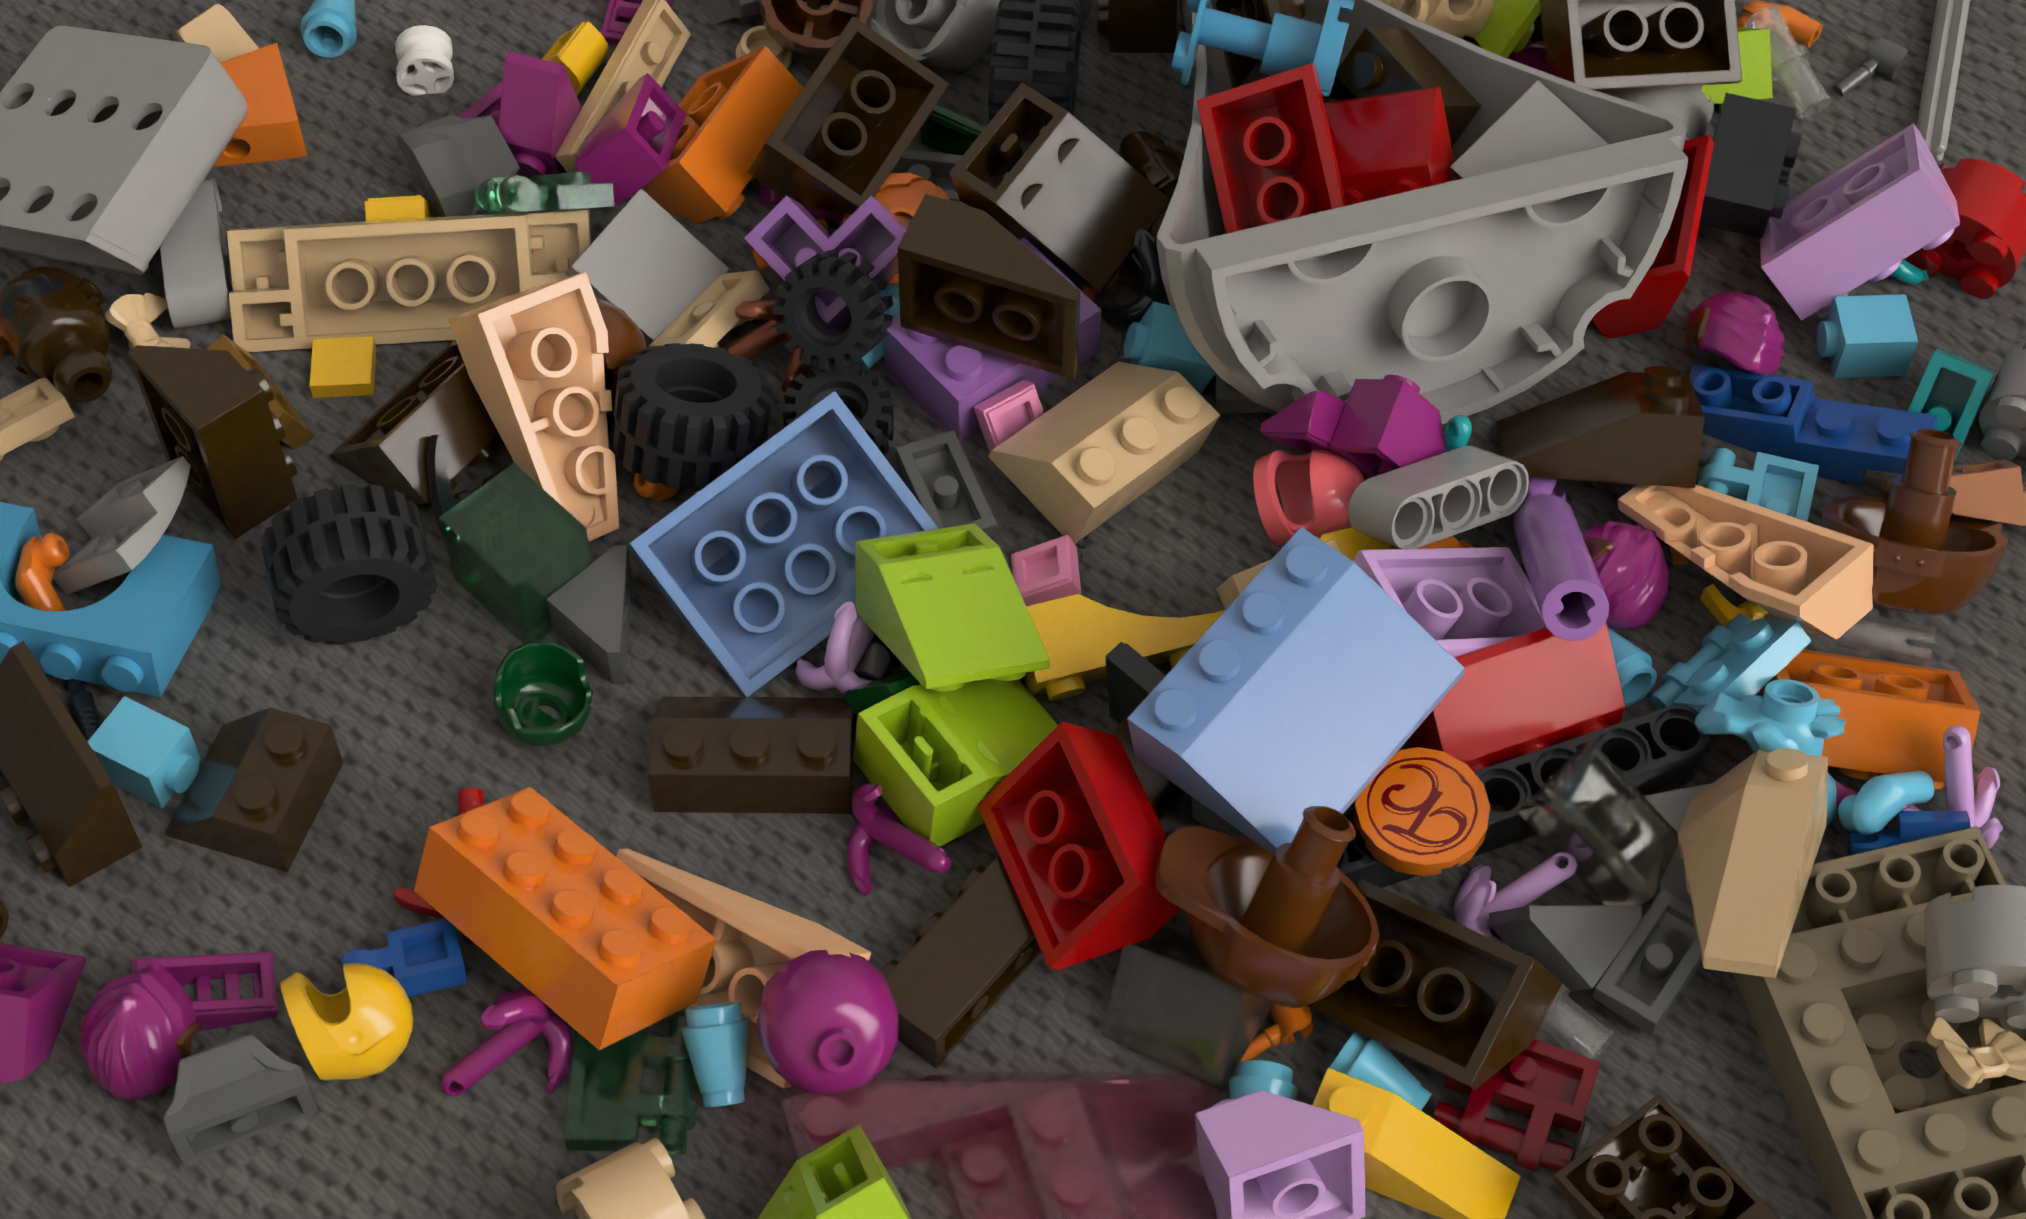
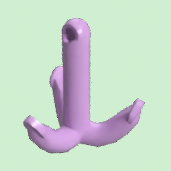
(844, 651)
(1960, 787)
(1479, 897)

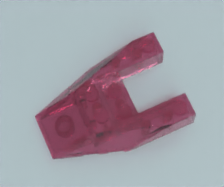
(1030, 1139)

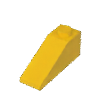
(1418, 1157)

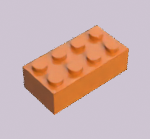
(564, 916)

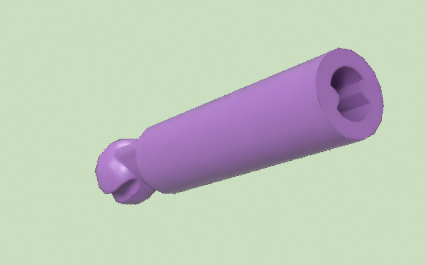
(1559, 563)

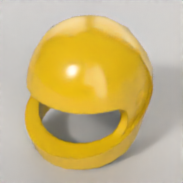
(352, 1030)

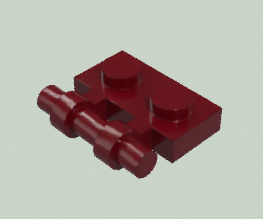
(1539, 1083)

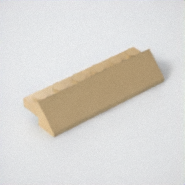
(390, 275)

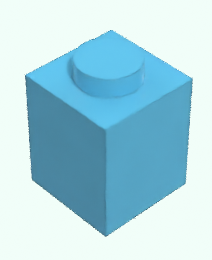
(1868, 336)
(1162, 344)
(146, 752)

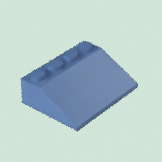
(772, 542)
(1293, 694)

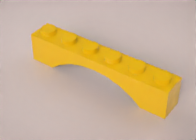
(1083, 632)

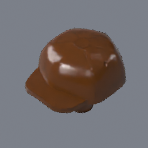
(1921, 550)
(1269, 922)

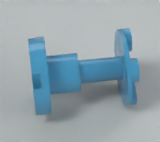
(1280, 45)

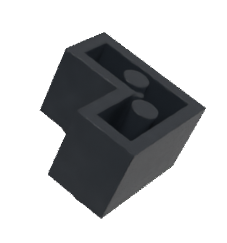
(1749, 165)

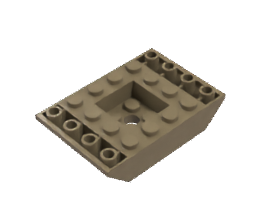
(1844, 1013)

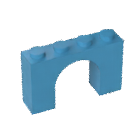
(125, 639)

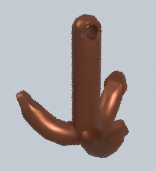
(764, 337)

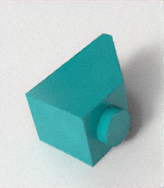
(1953, 391)

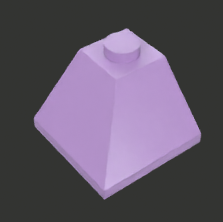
(1281, 1159)

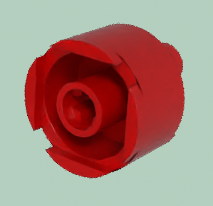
(1990, 233)

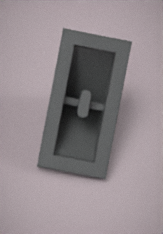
(595, 613)
(1569, 939)

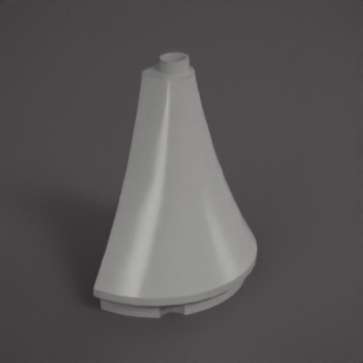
(1444, 284)

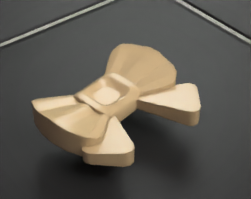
(133, 316)
(1999, 1053)

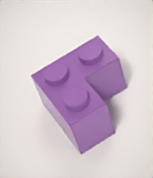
(793, 236)

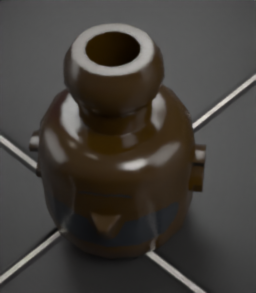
(58, 331)

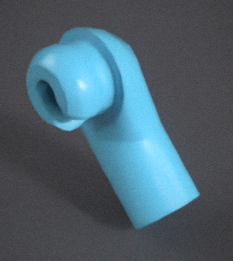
(1883, 799)

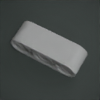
(195, 264)
(1438, 497)

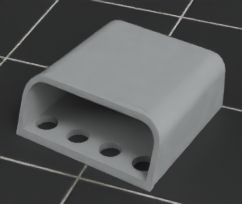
(108, 144)

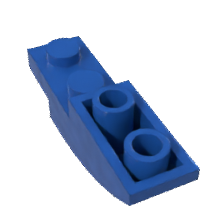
(1787, 421)

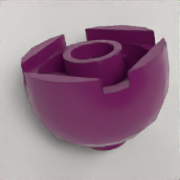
(828, 1022)

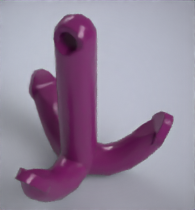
(888, 829)
(524, 1021)

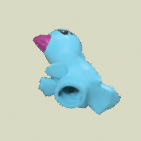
(1784, 717)

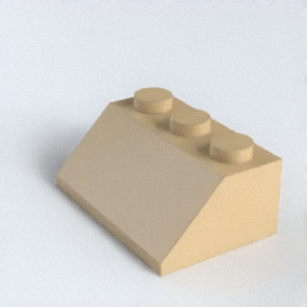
(1106, 445)

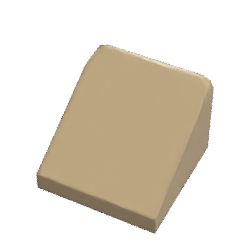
(219, 32)

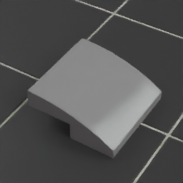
(125, 525)

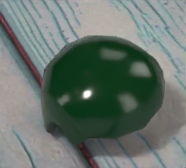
(537, 677)

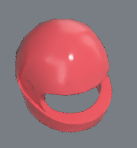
(1312, 492)

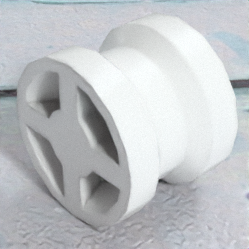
(424, 60)

